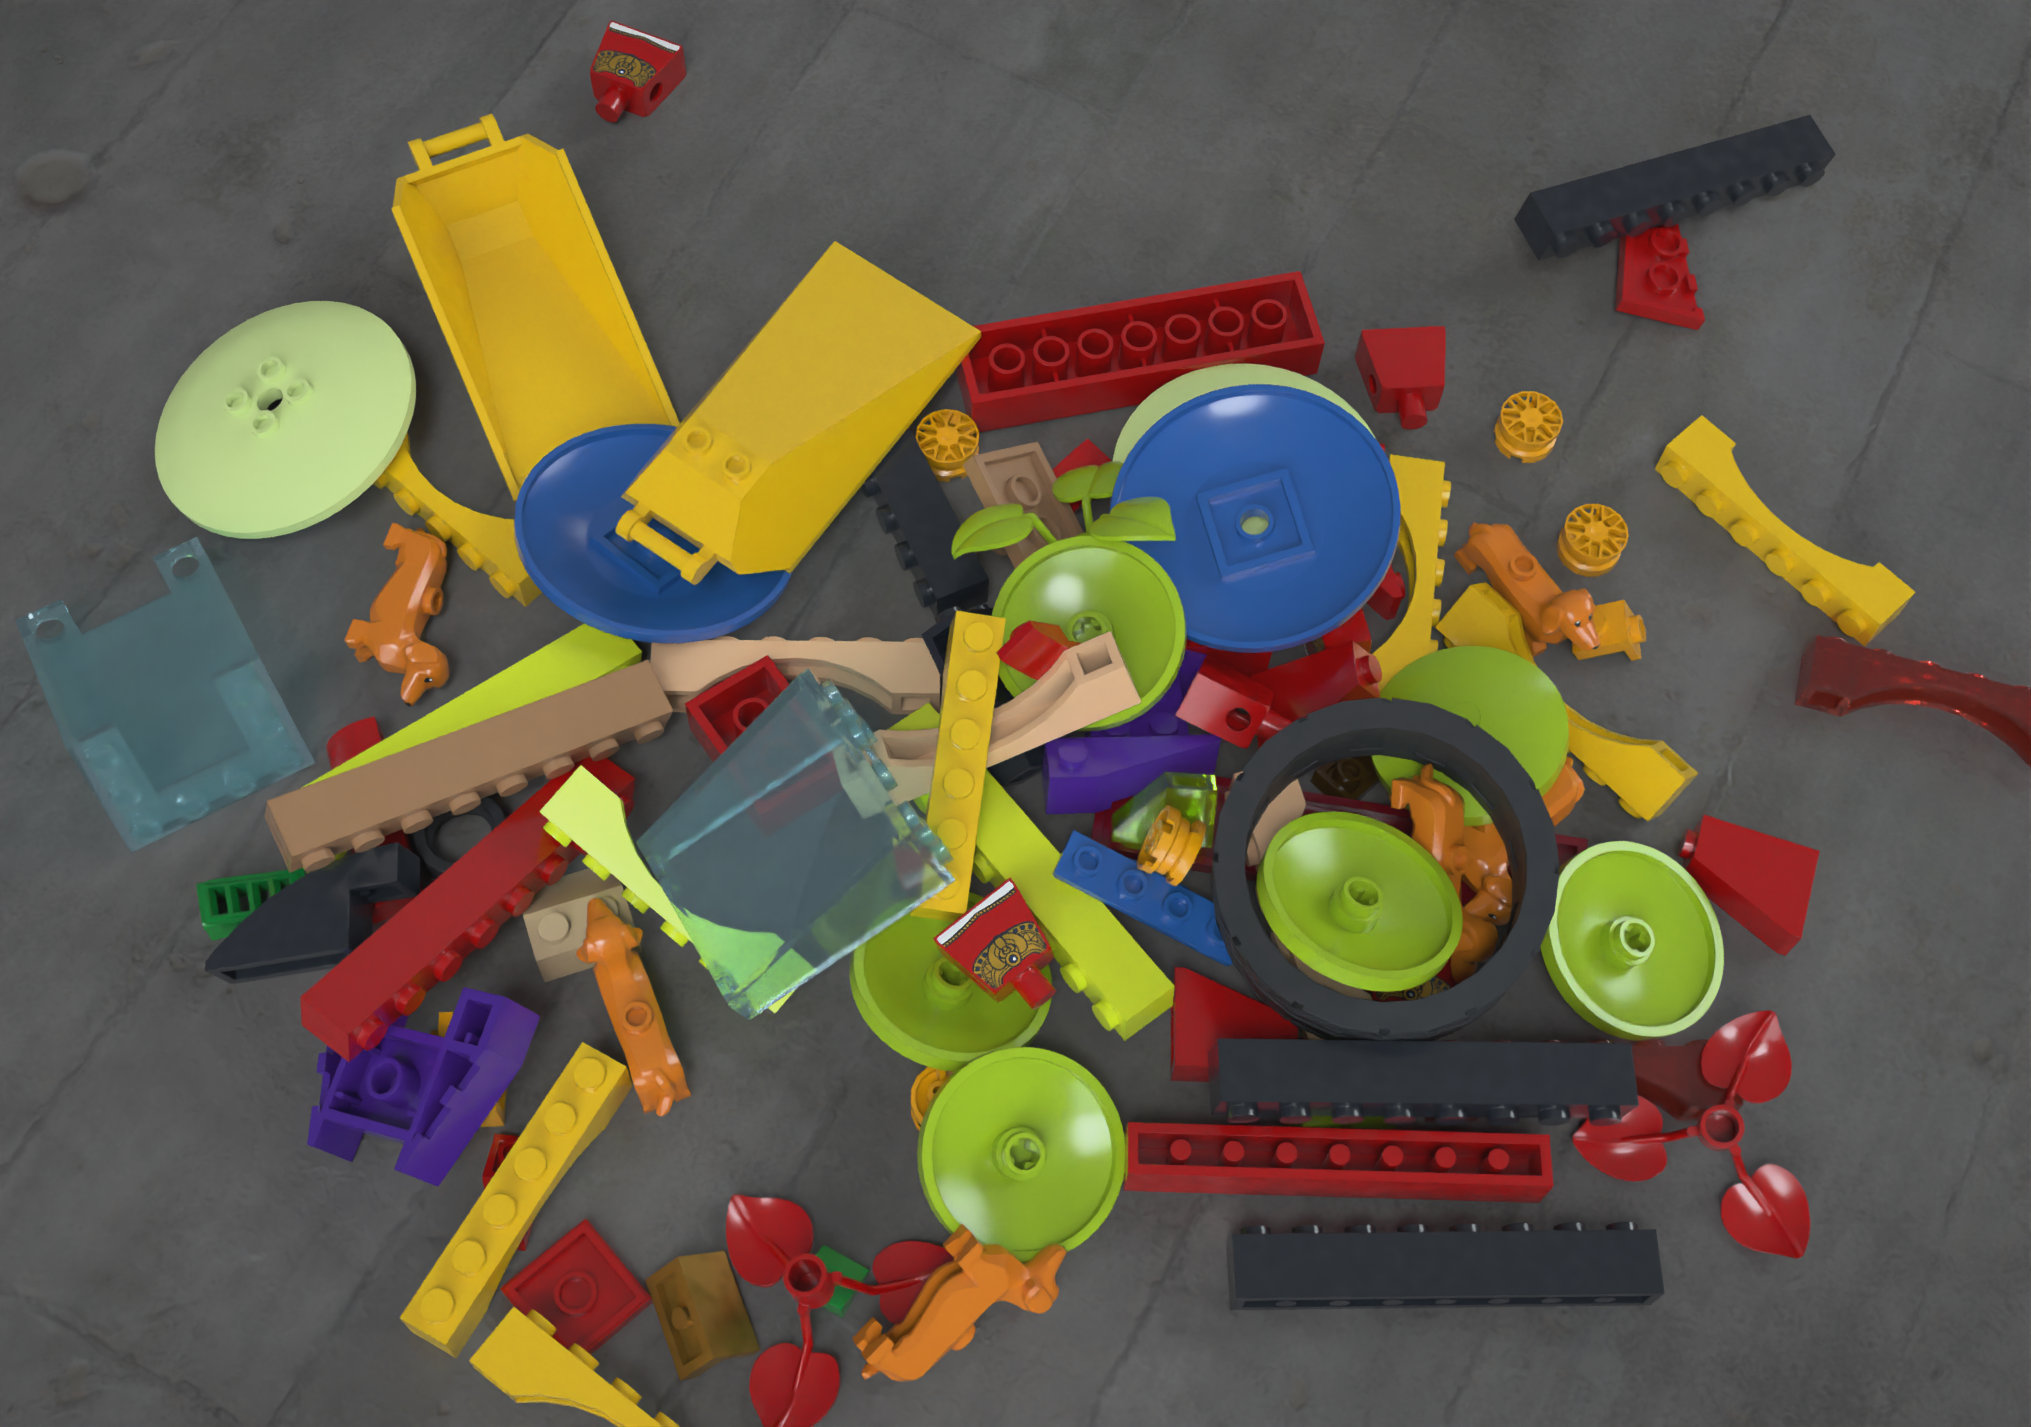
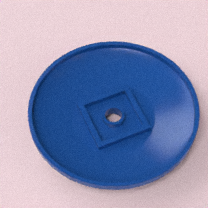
(1277, 459)
(614, 585)

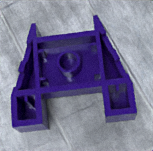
(1125, 759)
(423, 1085)

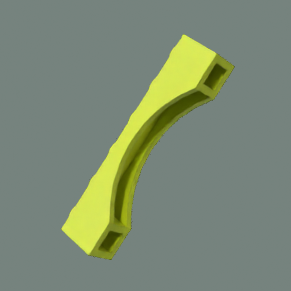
(597, 822)

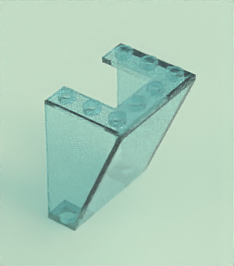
(166, 704)
(792, 848)

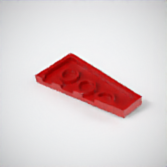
(1657, 279)

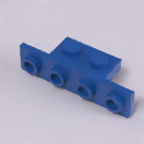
(1141, 895)

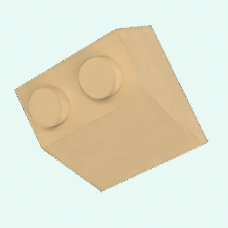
(559, 918)

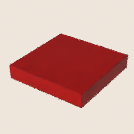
(579, 1289)

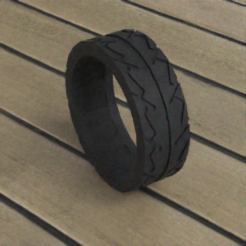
(1407, 732)

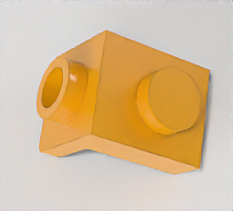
(1617, 631)

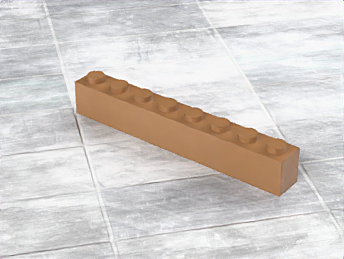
(466, 766)

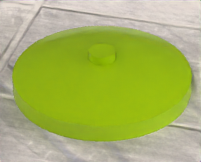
(1095, 590)
(1499, 695)
(1359, 901)
(1633, 942)
(928, 1005)
(1022, 1151)

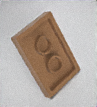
(1022, 478)

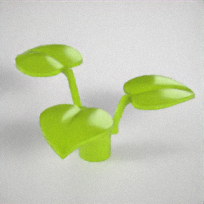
(1128, 521)

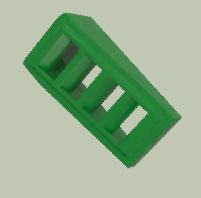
(233, 888)

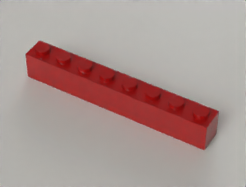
(446, 922)
(1337, 1162)

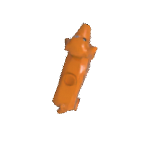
(1518, 577)
(402, 613)
(1439, 829)
(1489, 860)
(633, 1008)
(954, 1301)

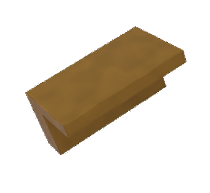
(701, 1312)

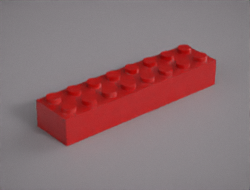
(1130, 348)

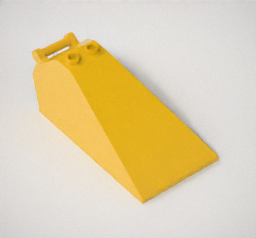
(525, 295)
(796, 421)

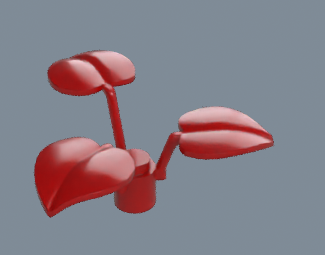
(1748, 1060)
(774, 1241)

